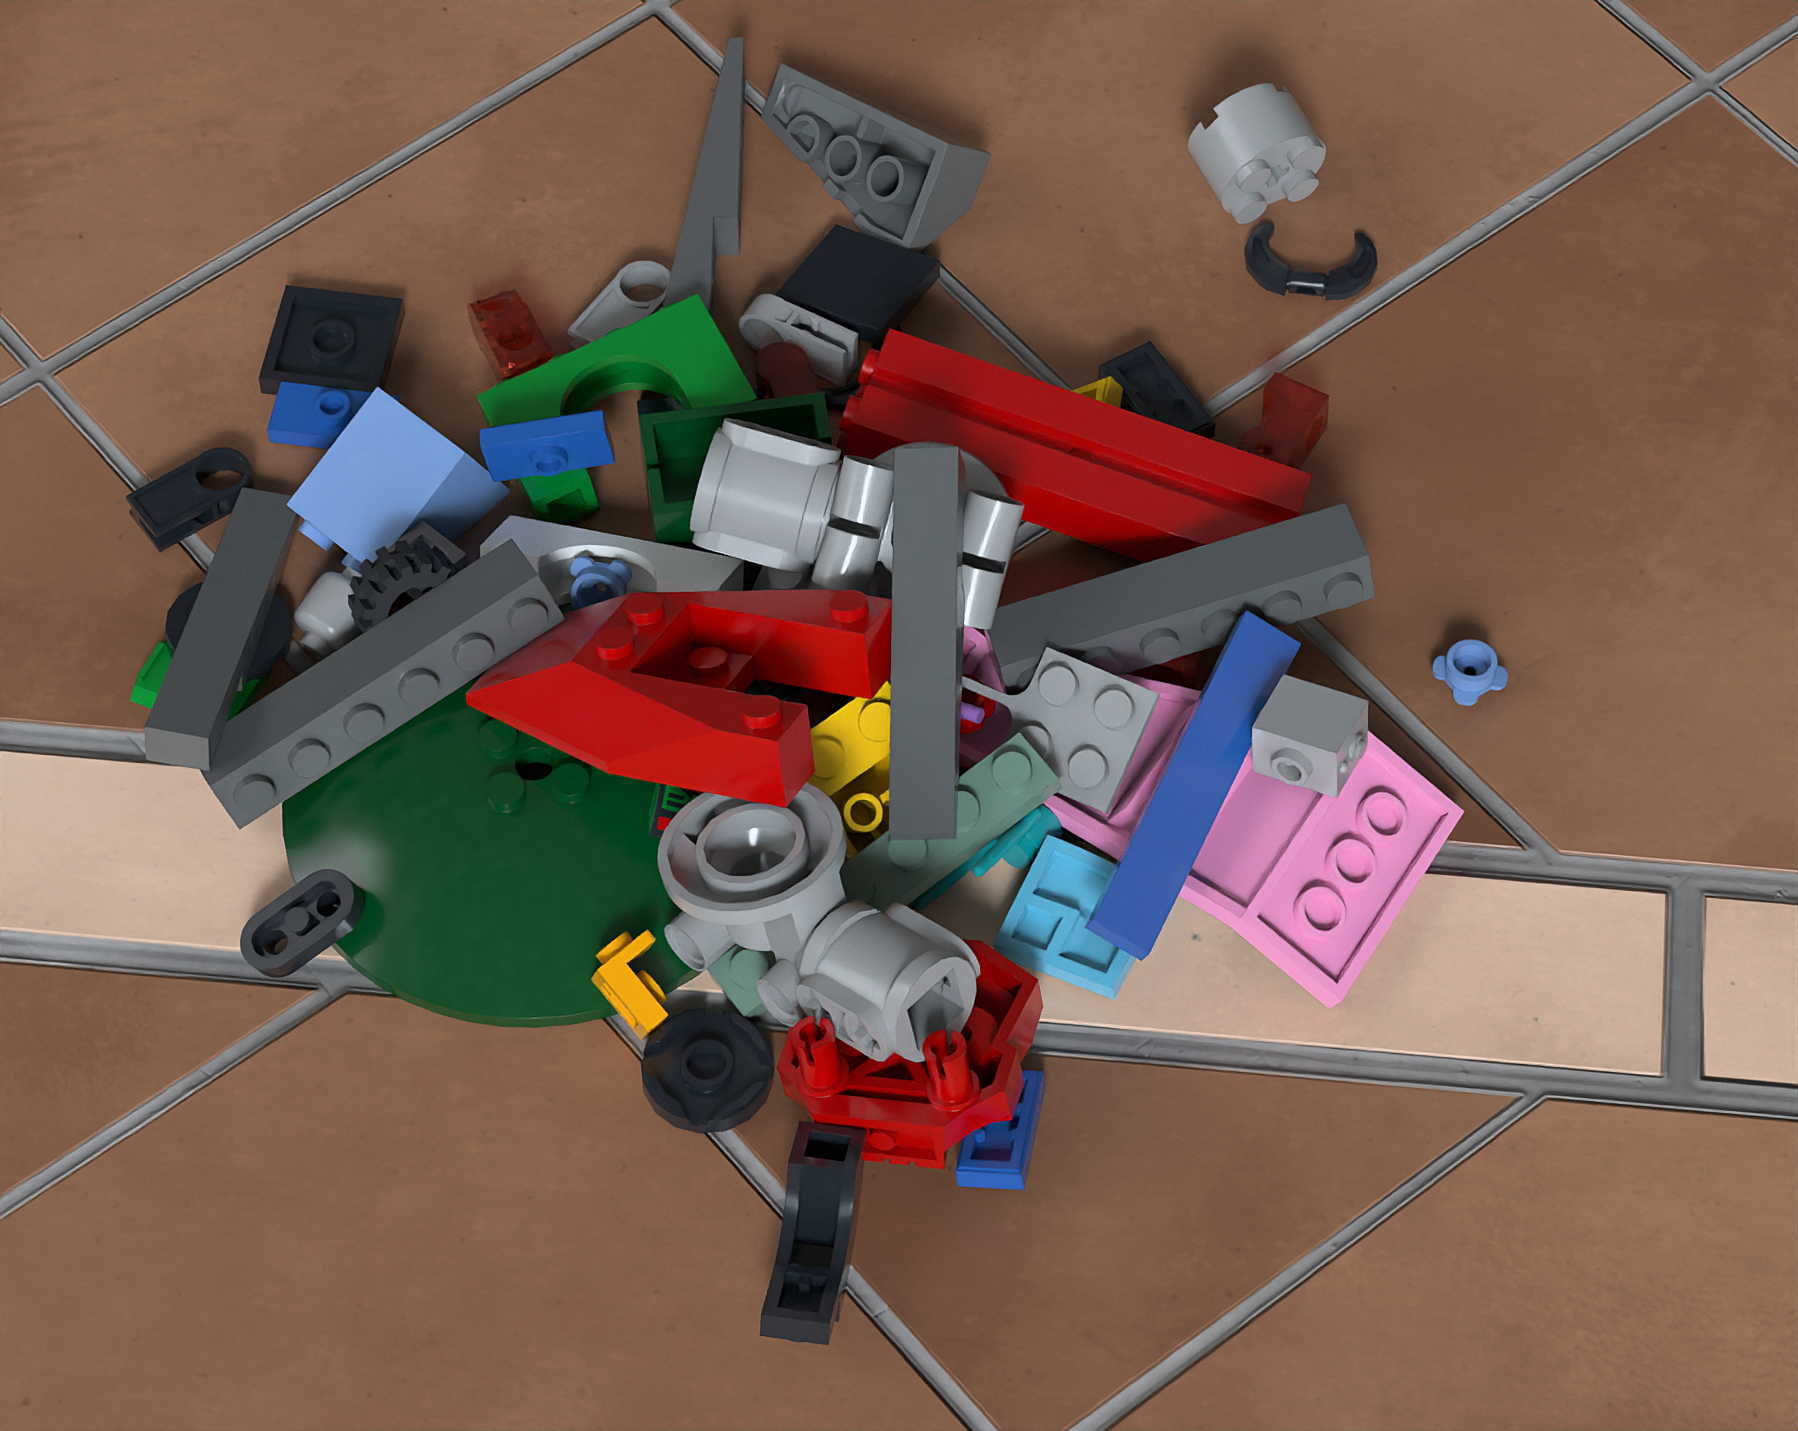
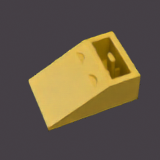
(854, 766)

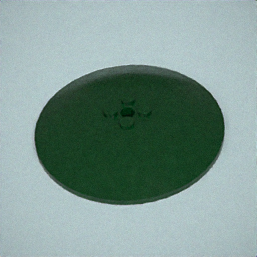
(485, 882)

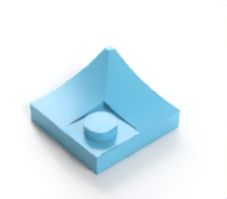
(1050, 916)

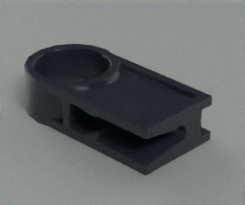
(179, 504)

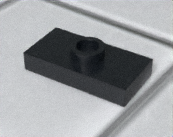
(1156, 390)

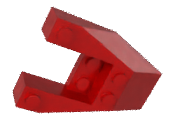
(660, 679)

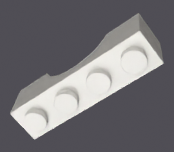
(653, 565)

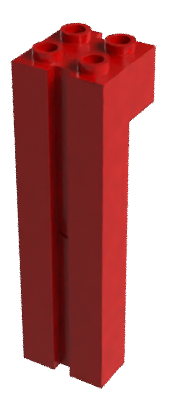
(1067, 455)

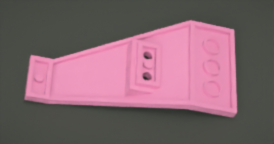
(1282, 864)

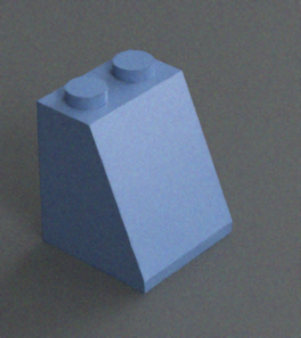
(387, 478)

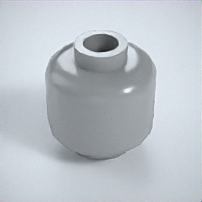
(326, 614)

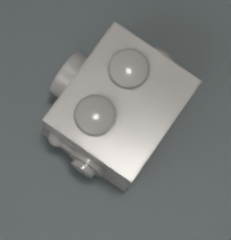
(1310, 736)

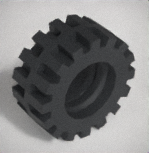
(391, 576)

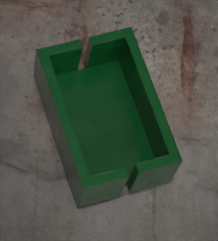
(678, 443)

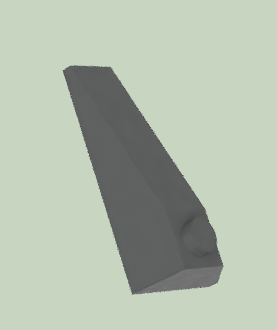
(884, 166)

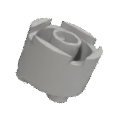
(1258, 151)

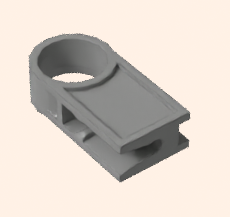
(616, 310)
(828, 346)

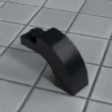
(815, 1234)

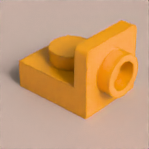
(633, 996)

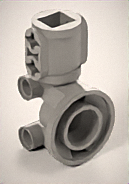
(797, 504)
(776, 885)

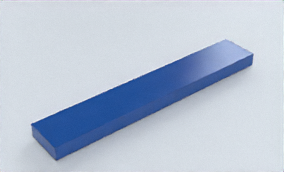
(1191, 787)

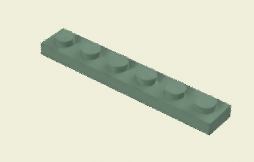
(890, 871)

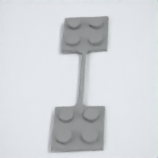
(1070, 714)

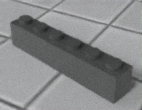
(1187, 599)
(379, 682)

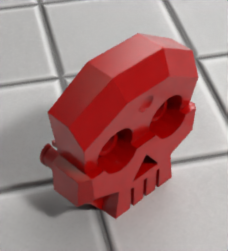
(926, 1105)

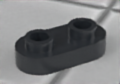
(303, 919)

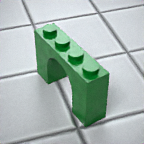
(665, 353)

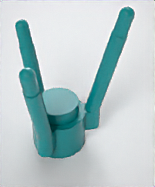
(1016, 846)

